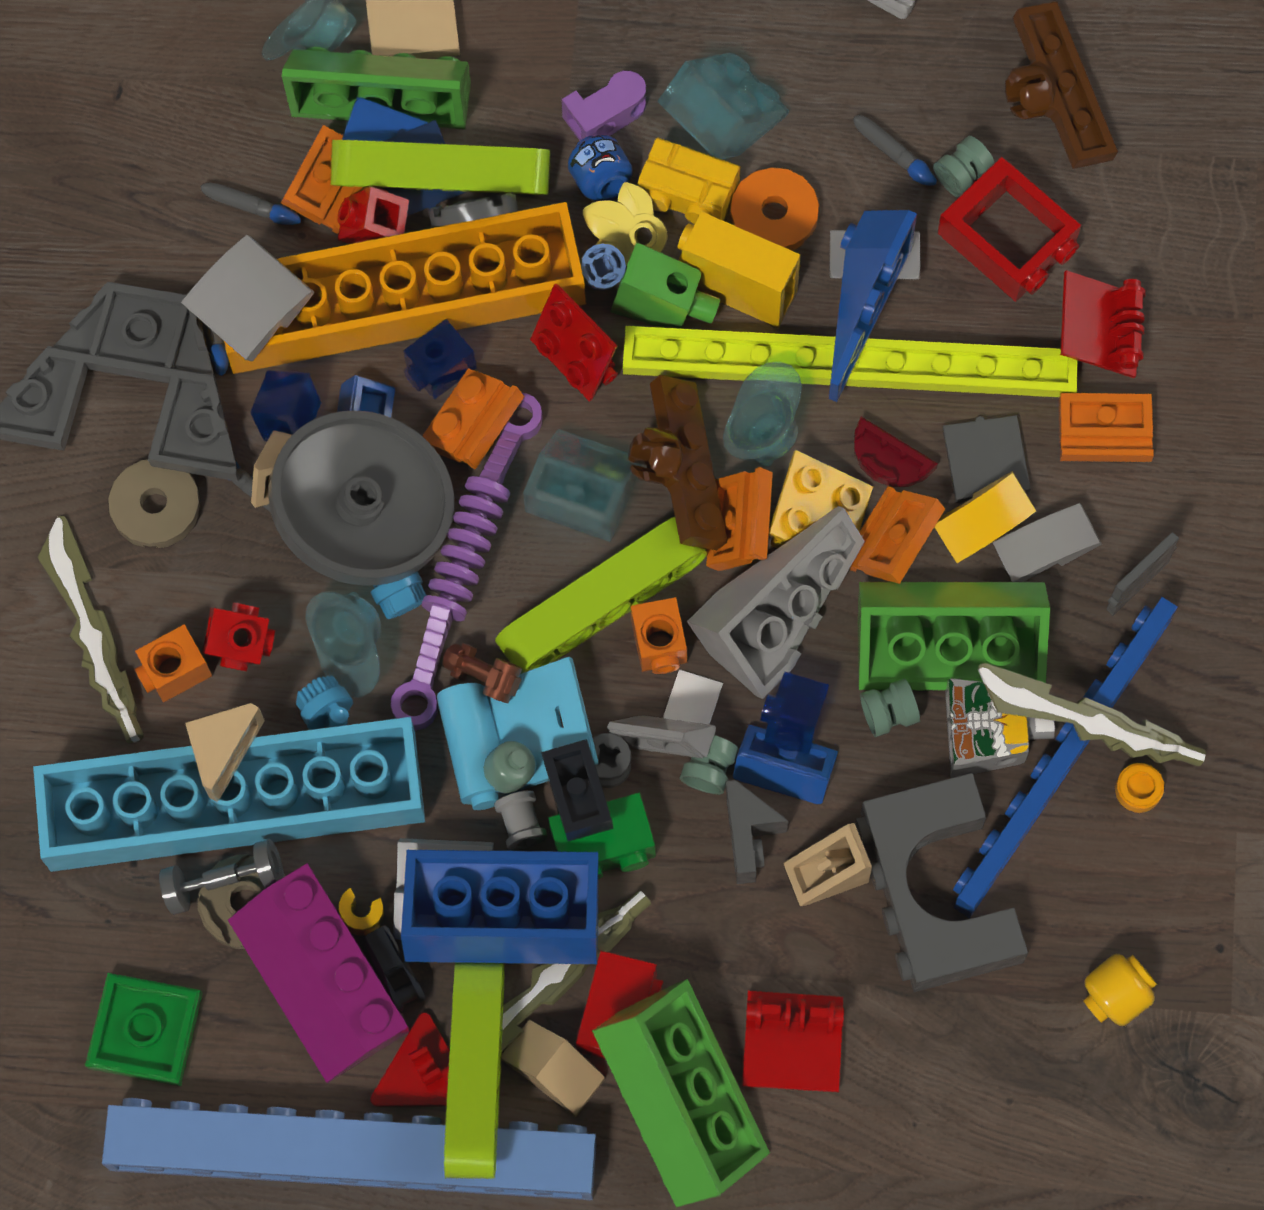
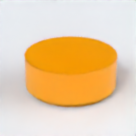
(1139, 787)

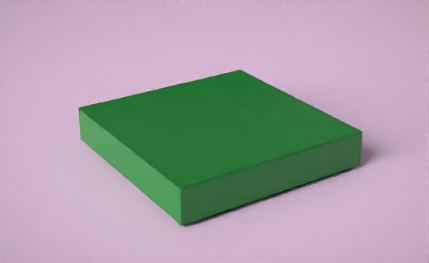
(143, 1029)

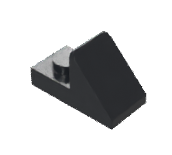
(577, 790)

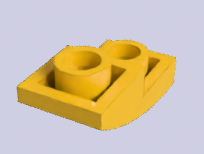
(984, 517)

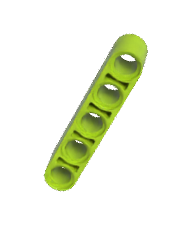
(440, 167)
(599, 598)
(474, 1071)

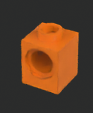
(655, 617)
(177, 645)

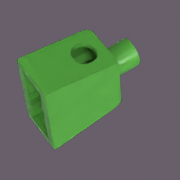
(662, 291)

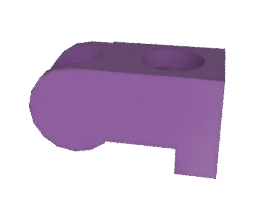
(608, 108)

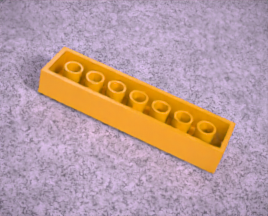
(417, 279)

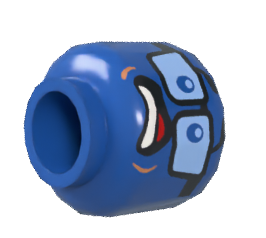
(599, 167)

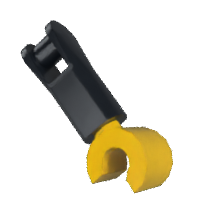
(381, 949)

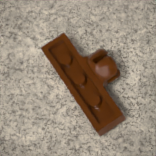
(1058, 86)
(681, 461)

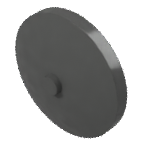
(361, 498)

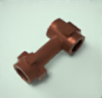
(500, 679)

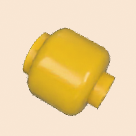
(1119, 989)

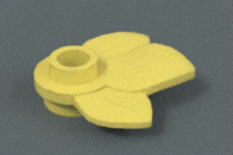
(621, 220)

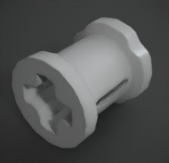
(520, 820)

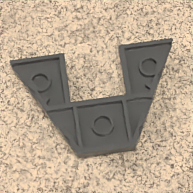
(136, 336)

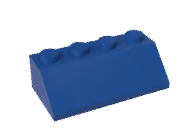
(500, 907)

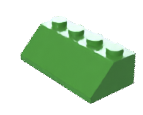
(328, 83)
(948, 630)
(682, 1094)

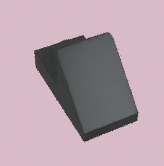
(749, 818)

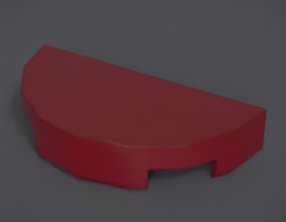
(888, 458)

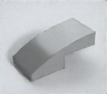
(1047, 542)

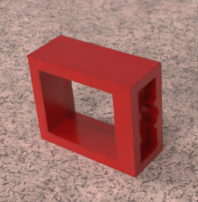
(981, 195)

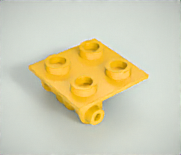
(811, 493)

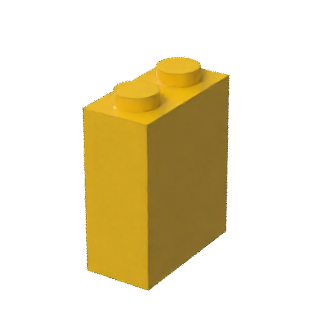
(741, 268)

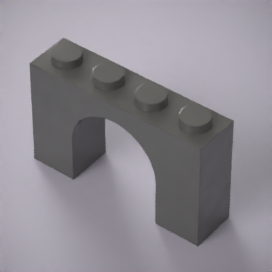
(933, 948)

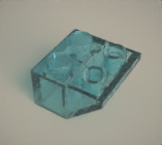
(722, 104)
(580, 485)

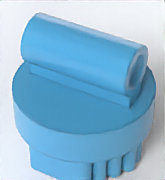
(399, 596)
(324, 703)

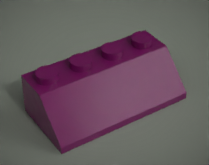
(317, 973)

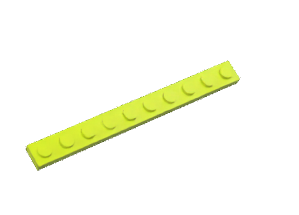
(880, 364)

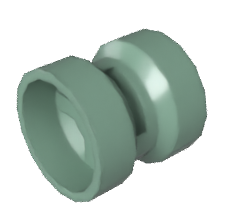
(964, 166)
(890, 707)
(709, 773)

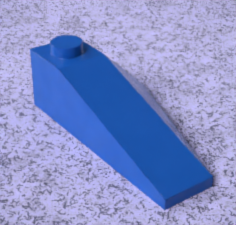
(872, 265)

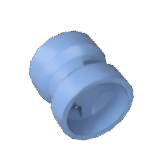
(598, 272)

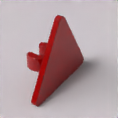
(417, 1071)

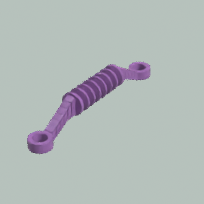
(443, 608)

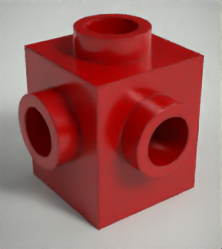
(371, 215)
(220, 634)

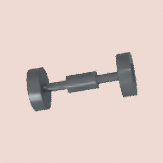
(176, 888)

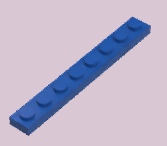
(1052, 770)

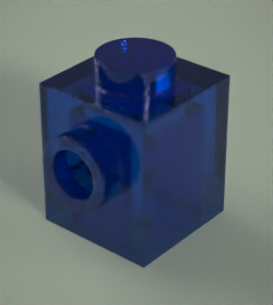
(438, 360)
(285, 402)
(794, 713)

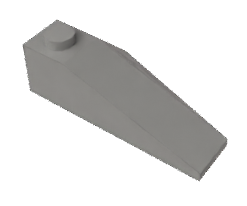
(768, 609)

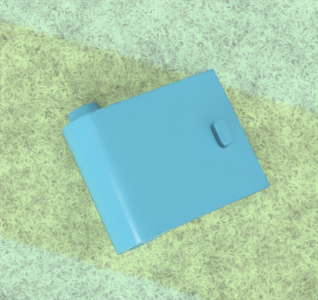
(480, 723)

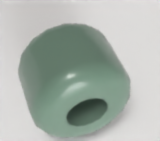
(509, 767)

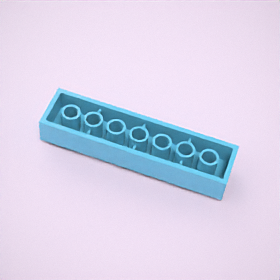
(280, 792)

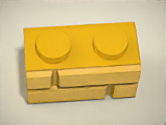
(688, 181)

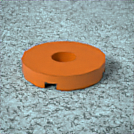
(779, 187)

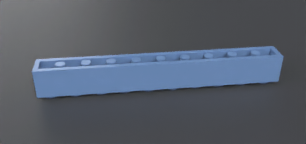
(339, 1150)

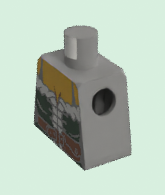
(982, 737)

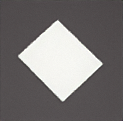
(692, 698)

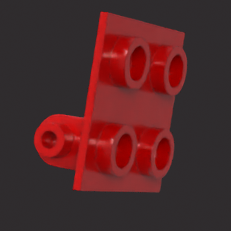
(1103, 323)
(574, 343)
(793, 1041)

